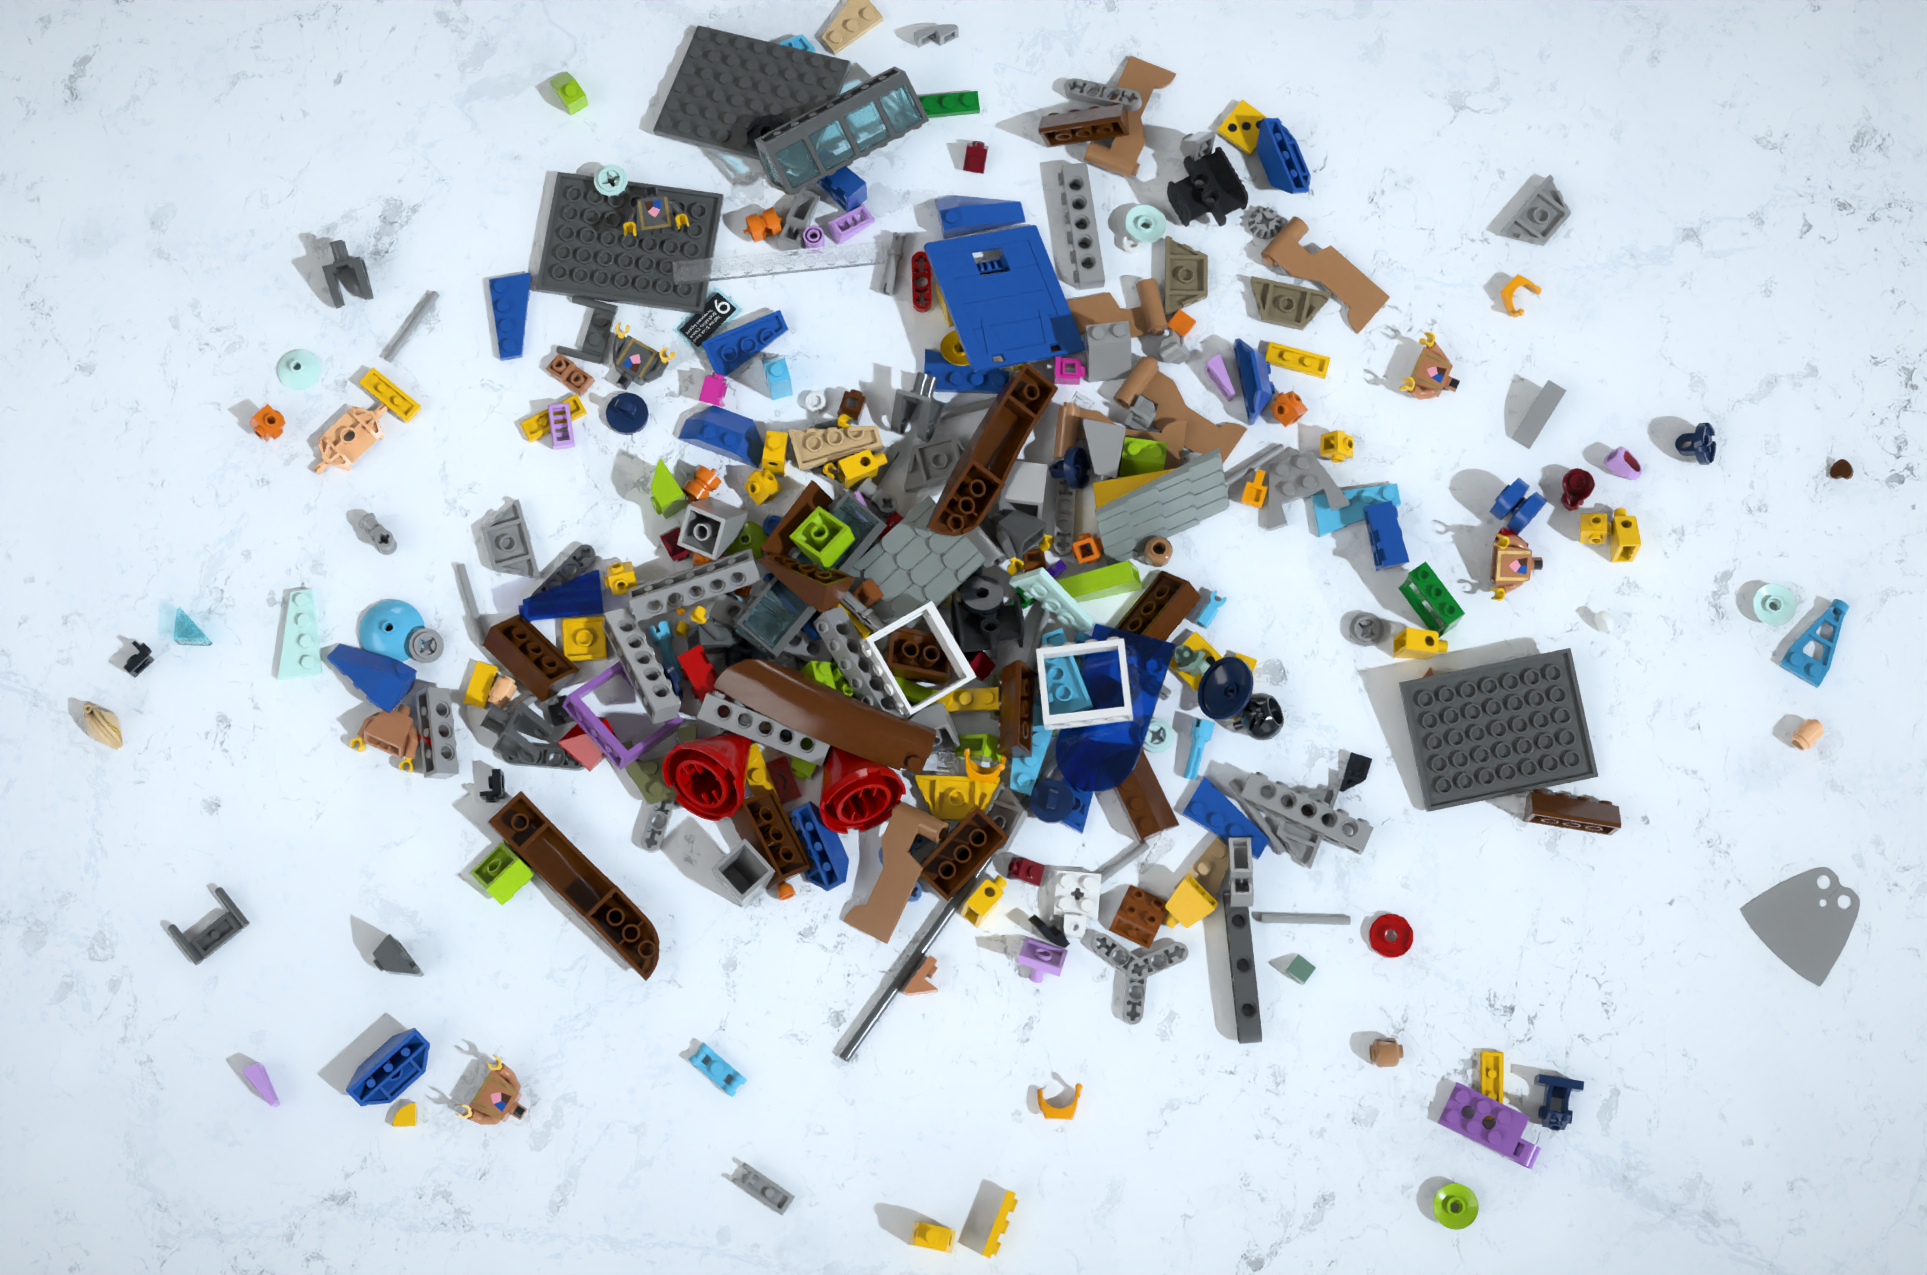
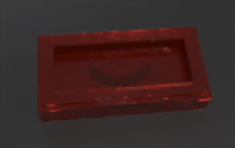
(783, 780)

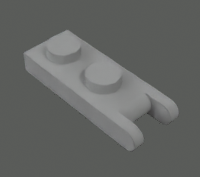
(765, 1190)

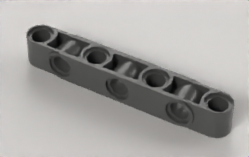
(1243, 983)

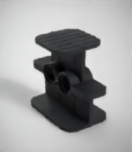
(1220, 184)
(984, 631)

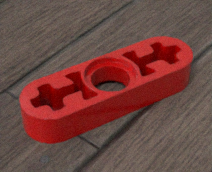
(926, 273)

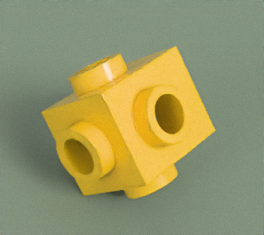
(1336, 446)
(762, 486)
(1594, 528)
(620, 577)

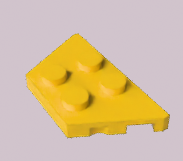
(954, 796)

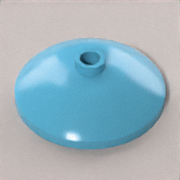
(391, 643)

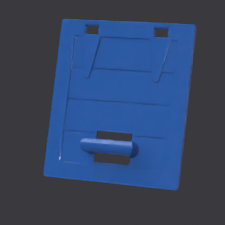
(1004, 312)

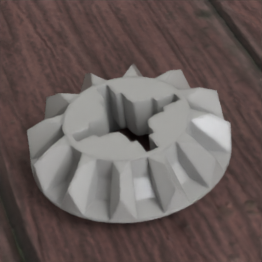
(1260, 230)
(1376, 629)
(436, 645)

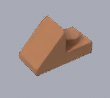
(918, 984)

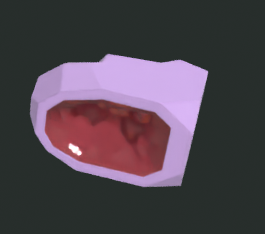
(1623, 463)

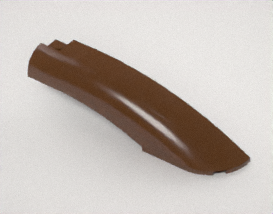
(991, 453)
(828, 714)
(578, 883)

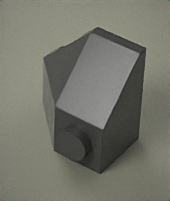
(395, 959)

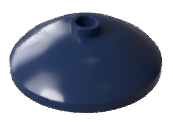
(1225, 688)

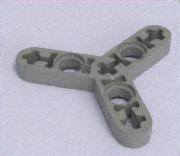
(658, 838)
(1128, 965)

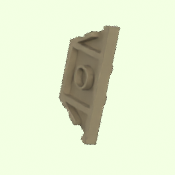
(1184, 276)
(1287, 303)

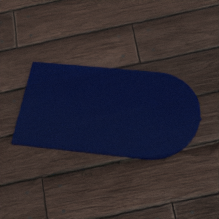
(1106, 754)

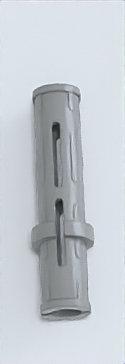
(894, 255)
(866, 615)

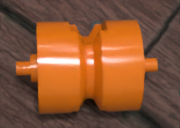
(765, 224)
(703, 481)

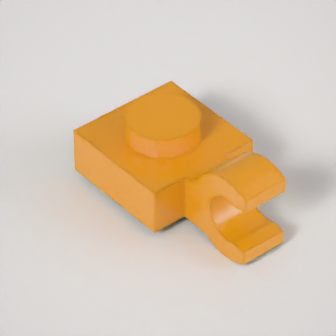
(1254, 492)

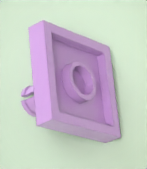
(1042, 958)

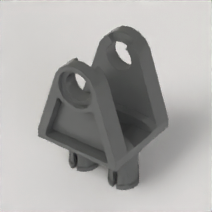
(341, 262)
(906, 402)
(506, 727)

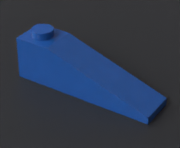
(972, 214)
(378, 676)

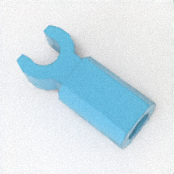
(1209, 611)

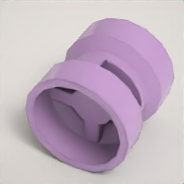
(813, 242)

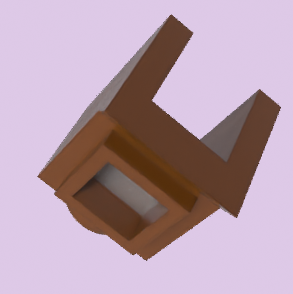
(852, 405)

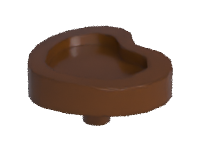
(1841, 469)

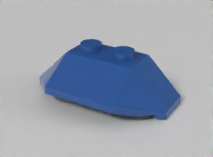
(1282, 157)
(1254, 379)
(725, 435)
(821, 847)
(390, 1069)

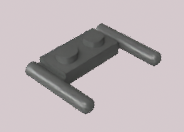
(597, 333)
(214, 935)

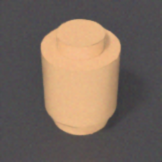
(502, 691)
(1807, 734)

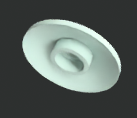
(1145, 216)
(301, 378)
(1781, 598)

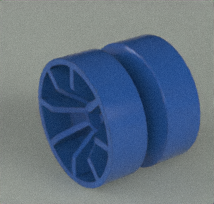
(1513, 502)

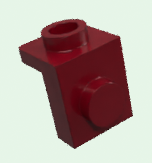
(975, 157)
(670, 541)
(1025, 871)

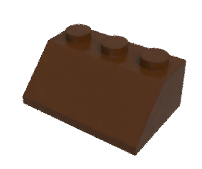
(916, 656)

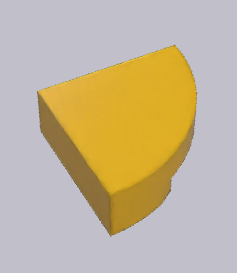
(406, 1116)

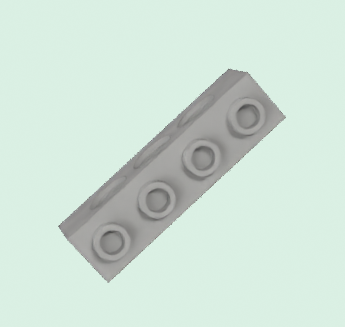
(435, 711)

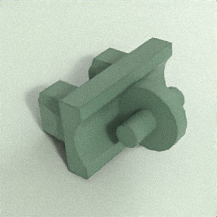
(1190, 660)

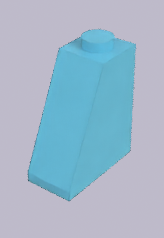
(777, 377)

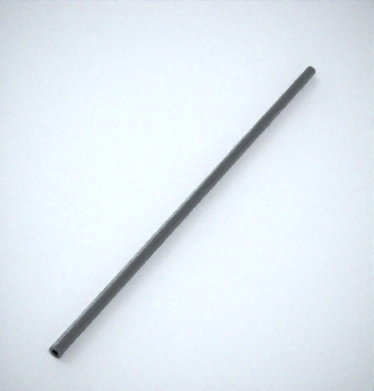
(929, 939)

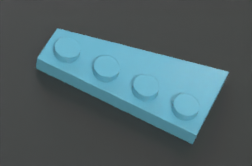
(1330, 521)
(1064, 680)
(1026, 770)

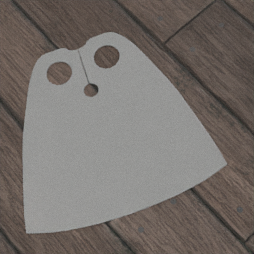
(1799, 928)

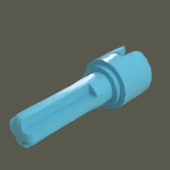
(662, 637)
(1201, 733)

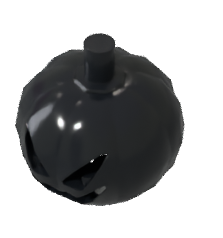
(1261, 717)

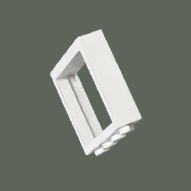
(947, 644)
(1091, 717)

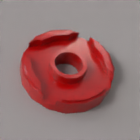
(1382, 945)

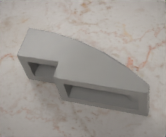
(798, 220)
(1538, 414)
(1240, 872)

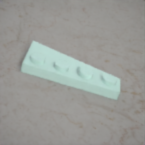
(1054, 598)
(301, 638)

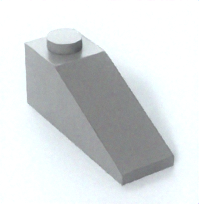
(1197, 145)

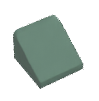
(1300, 969)

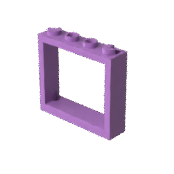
(599, 732)

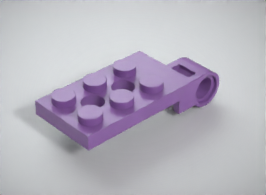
(1503, 1138)

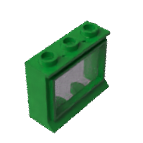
(1431, 600)

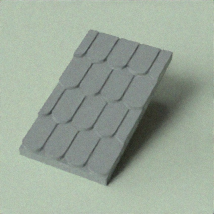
(1157, 504)
(914, 567)

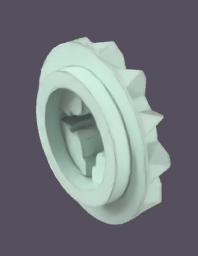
(614, 172)
(1166, 736)

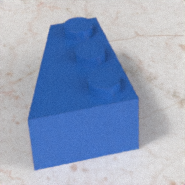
(845, 188)
(1385, 536)

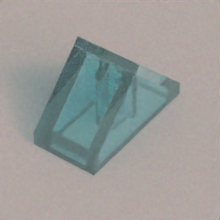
(187, 632)

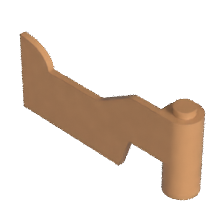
(1125, 150)
(1329, 269)
(1103, 308)
(1070, 429)
(1200, 433)
(899, 871)

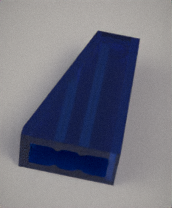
(568, 600)

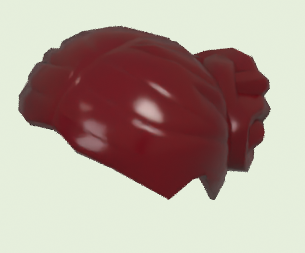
(1577, 487)

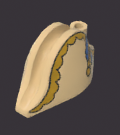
(102, 725)

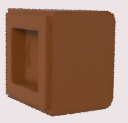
(1033, 560)
(868, 593)

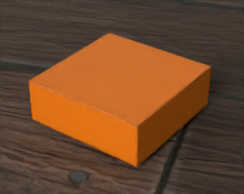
(1181, 323)

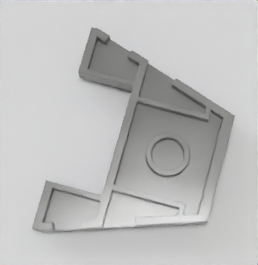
(1297, 479)

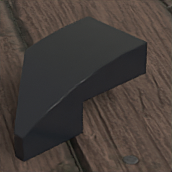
(1355, 771)
(1052, 933)

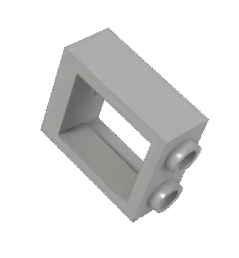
(984, 540)

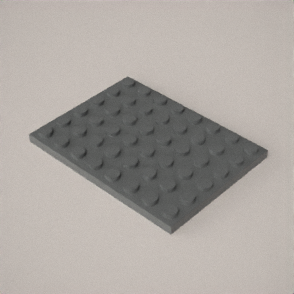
(735, 79)
(594, 260)
(1498, 729)

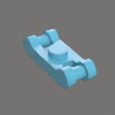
(717, 1069)

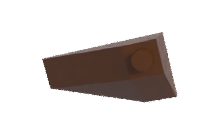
(809, 583)

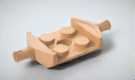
(344, 453)

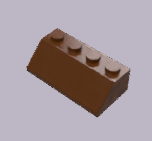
(1084, 125)
(807, 502)
(1160, 607)
(530, 657)
(1016, 710)
(1145, 802)
(1572, 813)
(769, 831)
(962, 852)

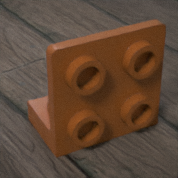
(1139, 916)

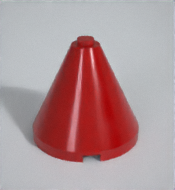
(709, 774)
(857, 792)

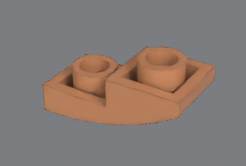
(570, 374)

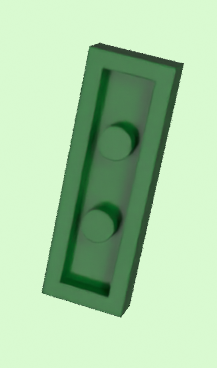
(951, 104)

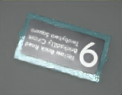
(717, 315)

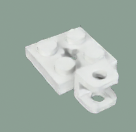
(1077, 911)

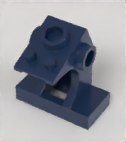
(1557, 1088)

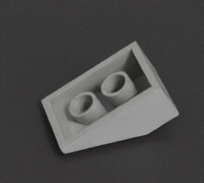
(938, 718)

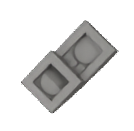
(943, 34)

